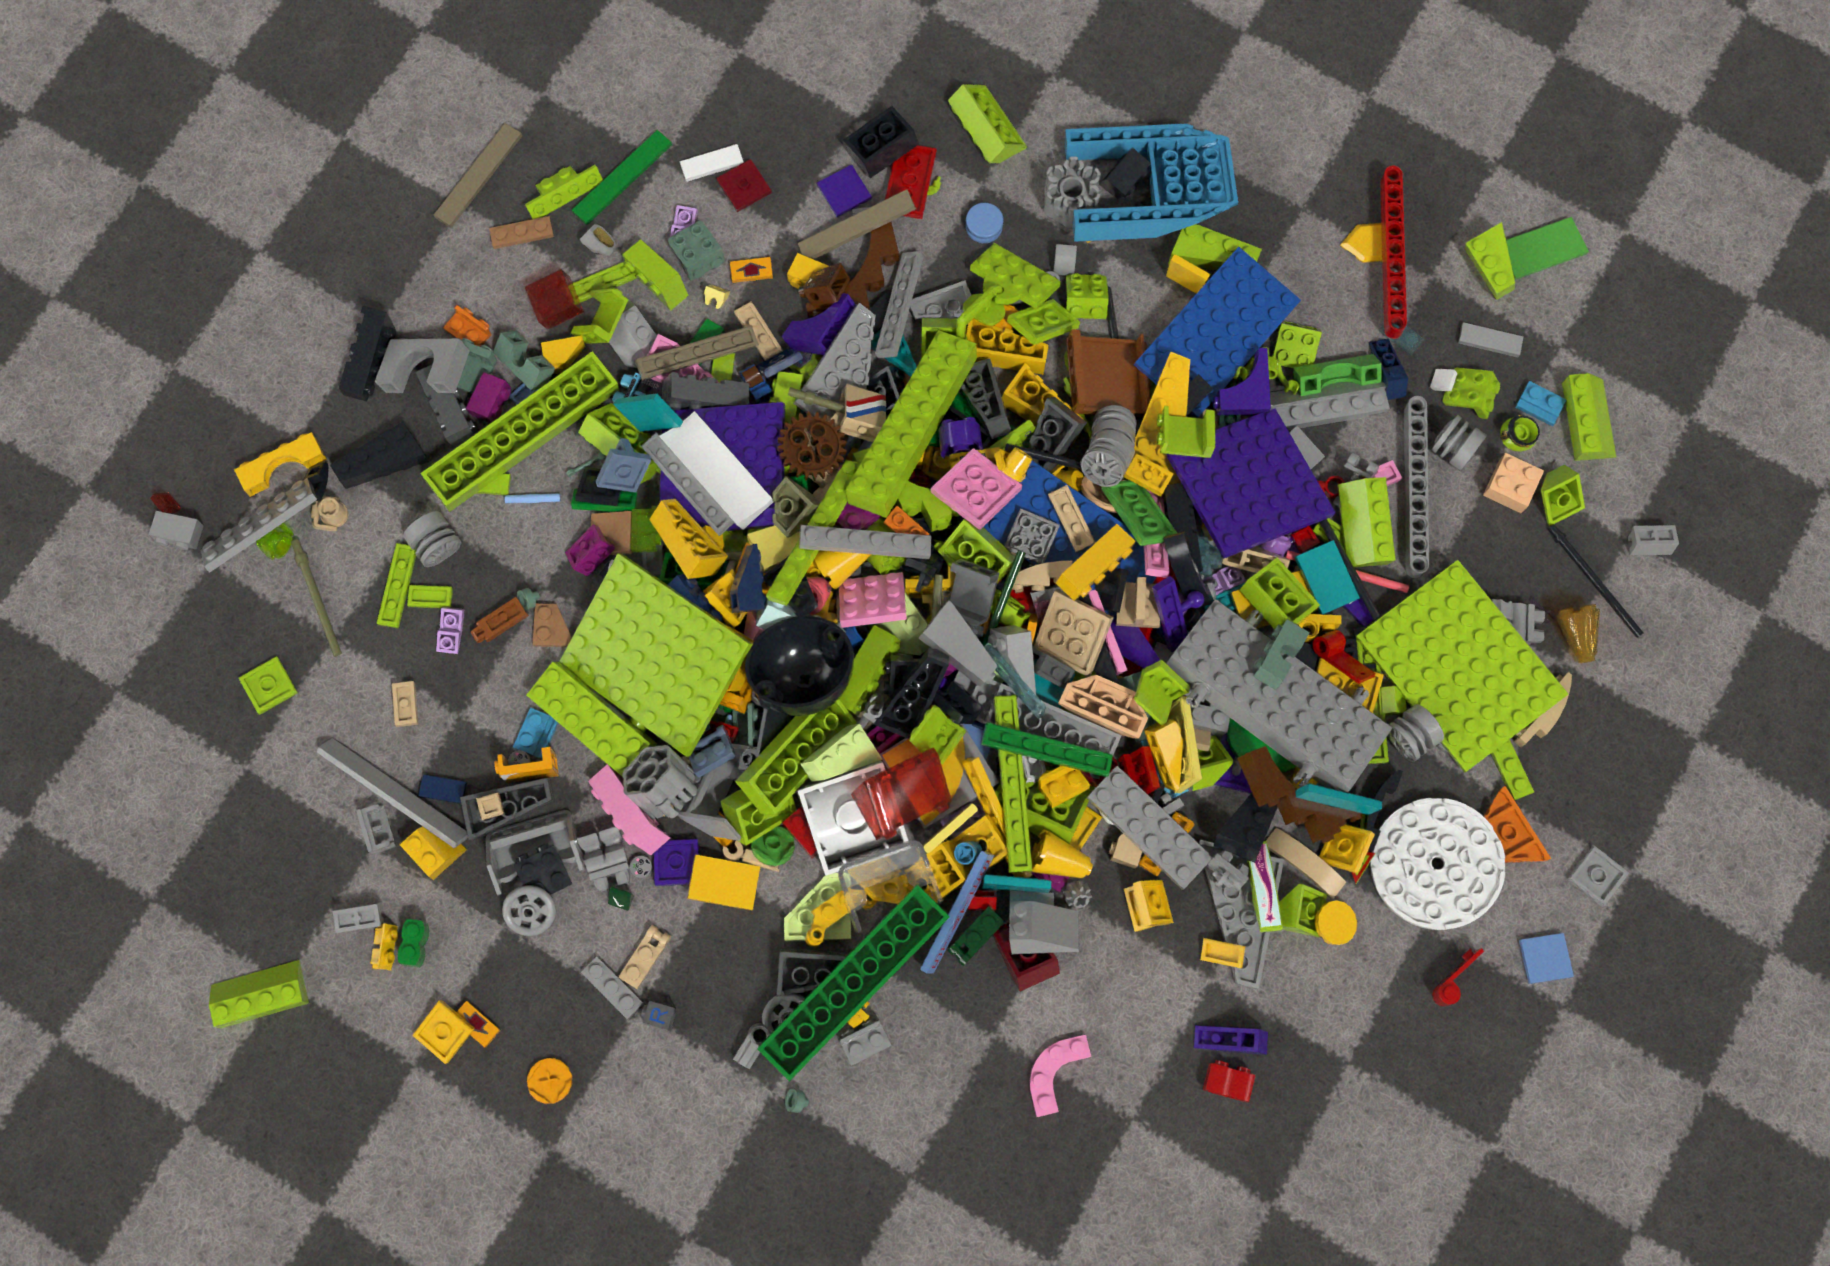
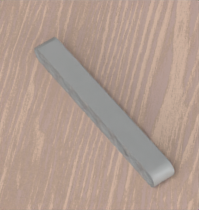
(1412, 495)

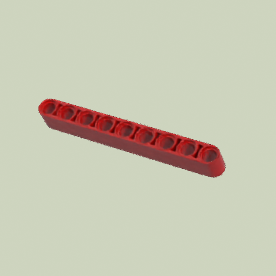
(1393, 260)

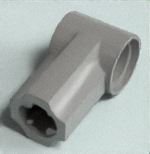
(748, 1050)

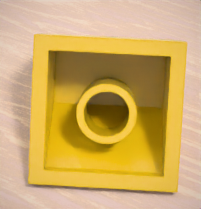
(431, 852)

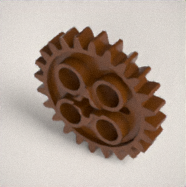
(829, 440)

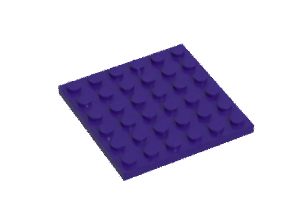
(752, 438)
(1252, 485)

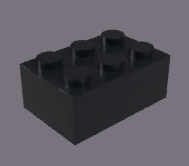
(881, 141)

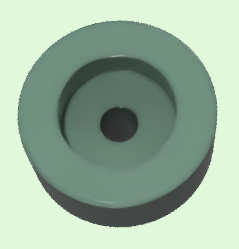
(528, 598)
(795, 1101)

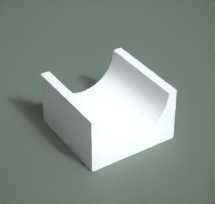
(837, 822)

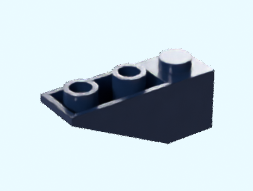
(1391, 368)
(746, 589)

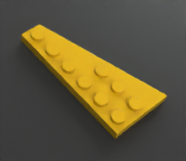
(1171, 392)

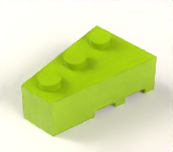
(1492, 260)
(655, 274)

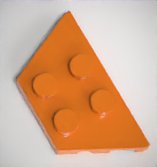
(1514, 830)

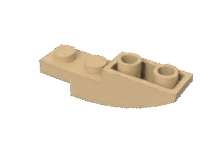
(1039, 575)
(1546, 721)

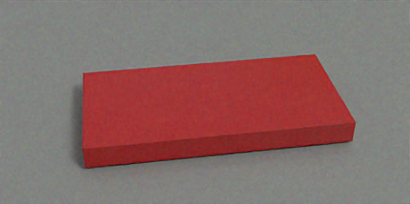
(913, 174)

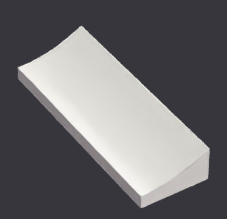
(718, 470)

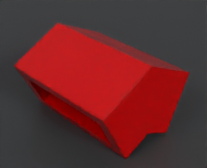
(983, 899)

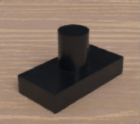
(1112, 589)

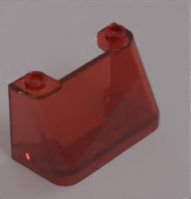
(903, 794)

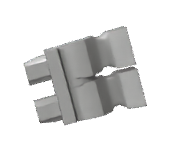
(1522, 619)
(602, 865)

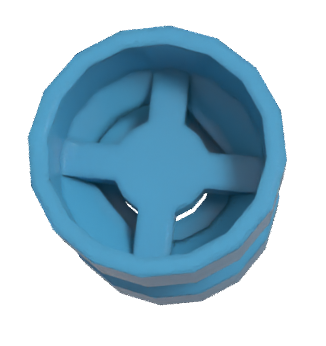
(963, 854)

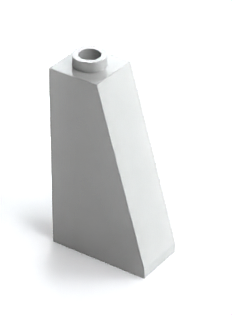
(954, 637)

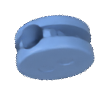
(984, 222)

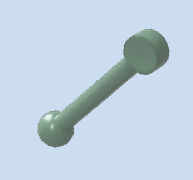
(573, 471)

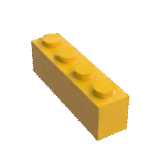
(1095, 562)

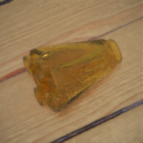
(1581, 631)

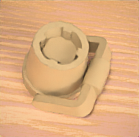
(331, 512)

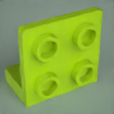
(1296, 344)

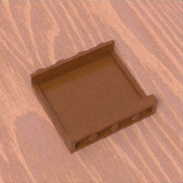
(1105, 374)

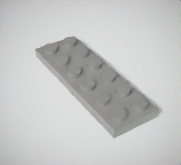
(259, 524)
(1149, 828)

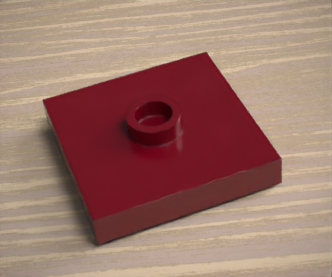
(744, 185)

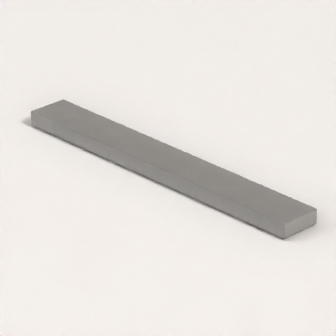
(393, 792)

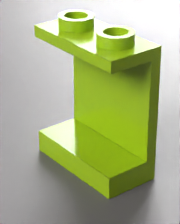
(606, 317)
(1186, 434)

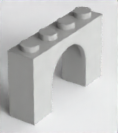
(405, 354)

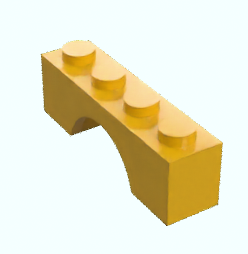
(256, 474)

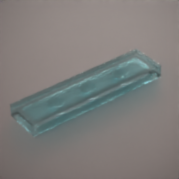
(1016, 683)

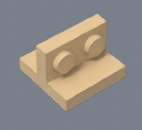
(1138, 606)

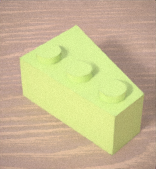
(841, 754)

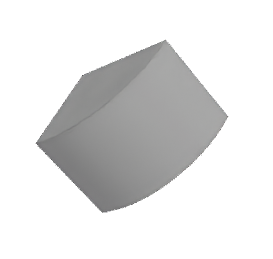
(1065, 259)

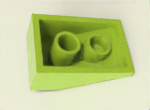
(748, 820)

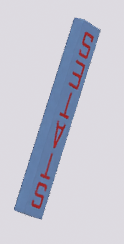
(957, 912)

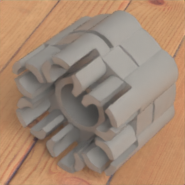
(1070, 179)
(657, 779)

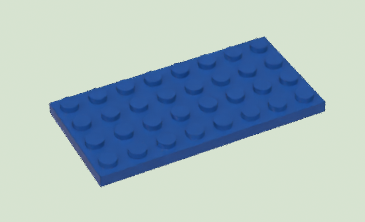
(1222, 324)
(1035, 500)

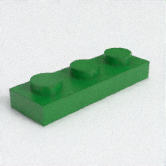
(626, 503)

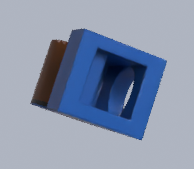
(757, 386)

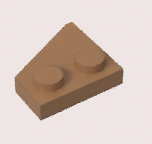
(550, 627)

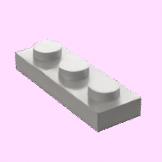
(612, 987)

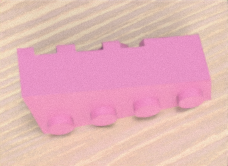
(626, 815)

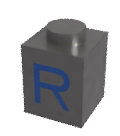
(658, 1015)

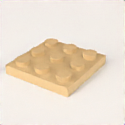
(1073, 632)

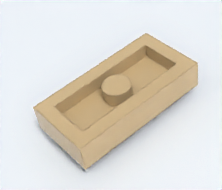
(405, 704)

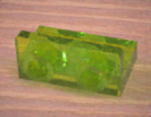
(644, 535)

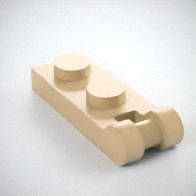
(644, 957)

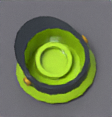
(1520, 433)

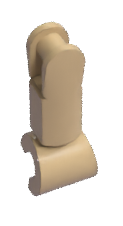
(747, 856)

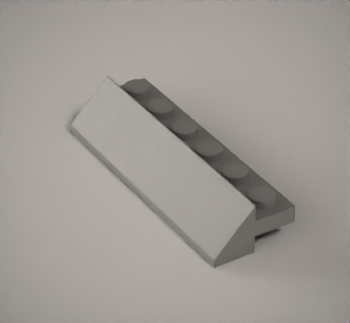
(1334, 404)

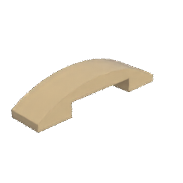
(1306, 862)

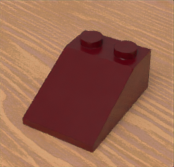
(1025, 968)

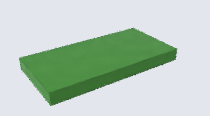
(1545, 247)
(1139, 512)

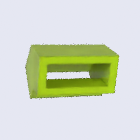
(1392, 701)

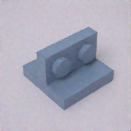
(623, 468)

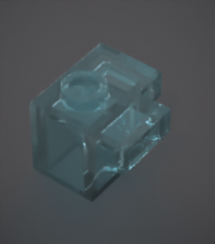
(1209, 556)

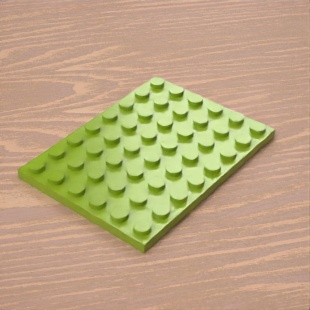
(655, 654)
(1462, 664)

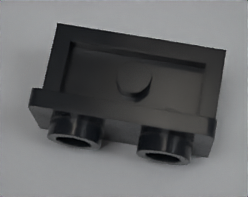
(958, 704)

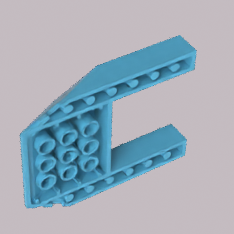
(1187, 179)

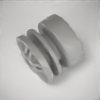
(1115, 418)
(1458, 442)
(1107, 458)
(432, 539)
(1415, 733)

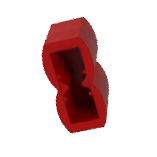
(1228, 1081)

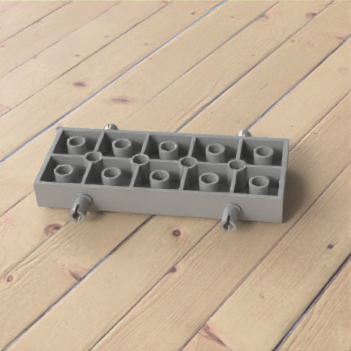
(1301, 720)

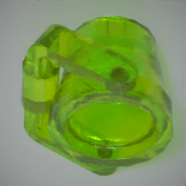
(276, 542)

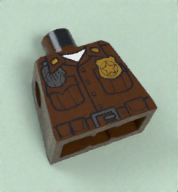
(825, 285)

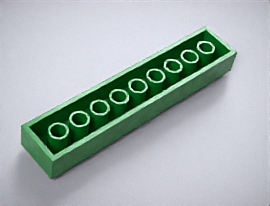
(853, 982)

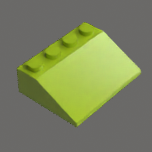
(1059, 820)

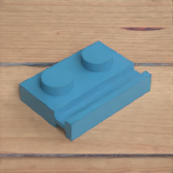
(1540, 403)
(535, 733)

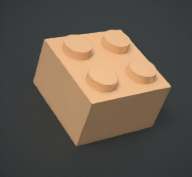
(1513, 483)

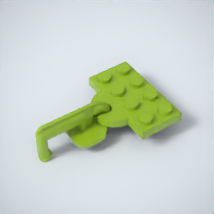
(1005, 282)

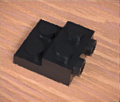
(888, 383)
(897, 668)
(543, 869)

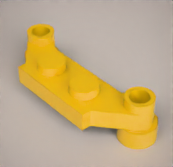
(828, 914)

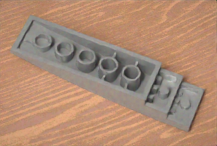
(1053, 724)

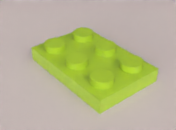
(1044, 322)

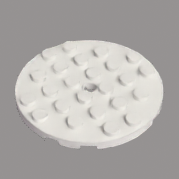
(1470, 855)

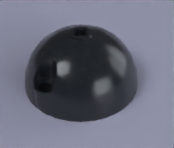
(793, 668)

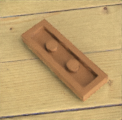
(521, 232)

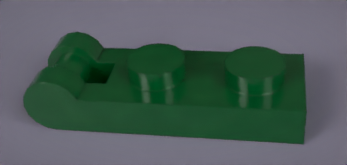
(977, 935)

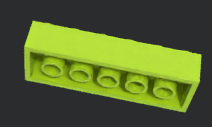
(589, 717)
(777, 770)

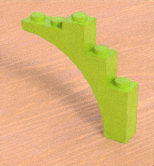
(920, 499)

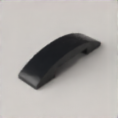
(1184, 566)
(1388, 786)

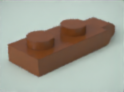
(499, 621)

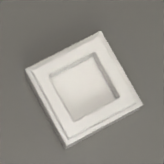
(1443, 380)

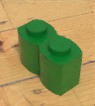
(412, 949)

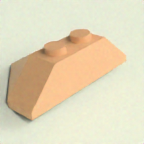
(1105, 705)

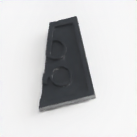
(803, 599)

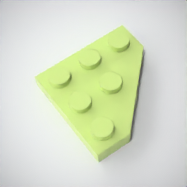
(800, 919)

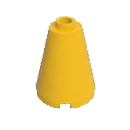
(839, 565)
(1058, 857)

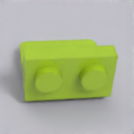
(1087, 296)
(1473, 390)
(1158, 689)
(937, 732)

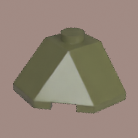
(792, 506)

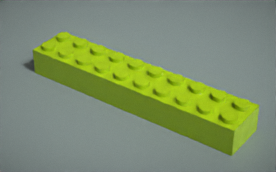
(911, 424)
(520, 431)

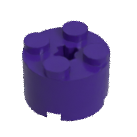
(959, 436)

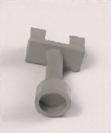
(1350, 465)
(871, 711)

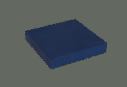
(779, 362)

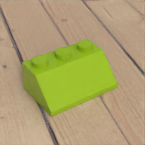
(977, 547)
(1279, 595)

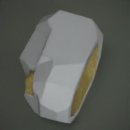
(598, 240)

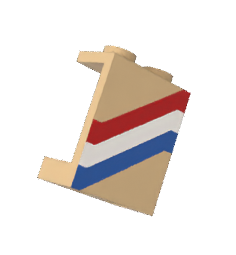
(863, 412)

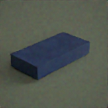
(442, 789)

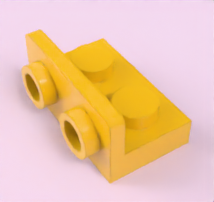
(1148, 474)
(1062, 785)

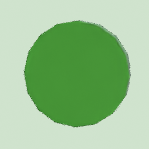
(774, 847)

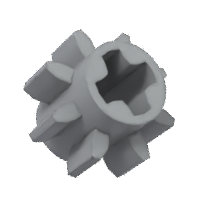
(1077, 894)

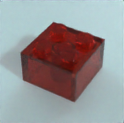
(554, 299)

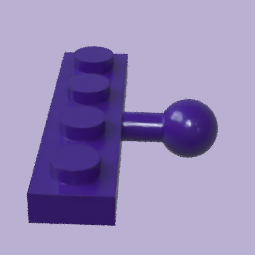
(1172, 611)

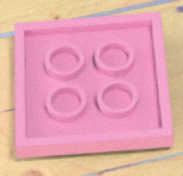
(976, 489)
(872, 600)

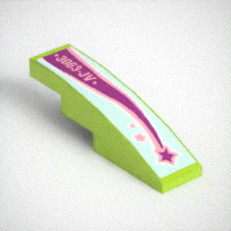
(1264, 892)

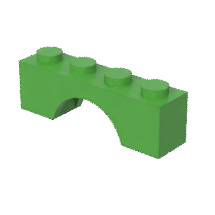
(1358, 370)

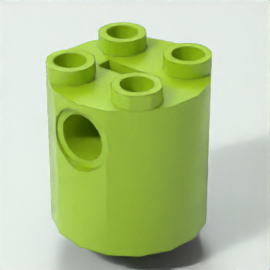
(882, 563)

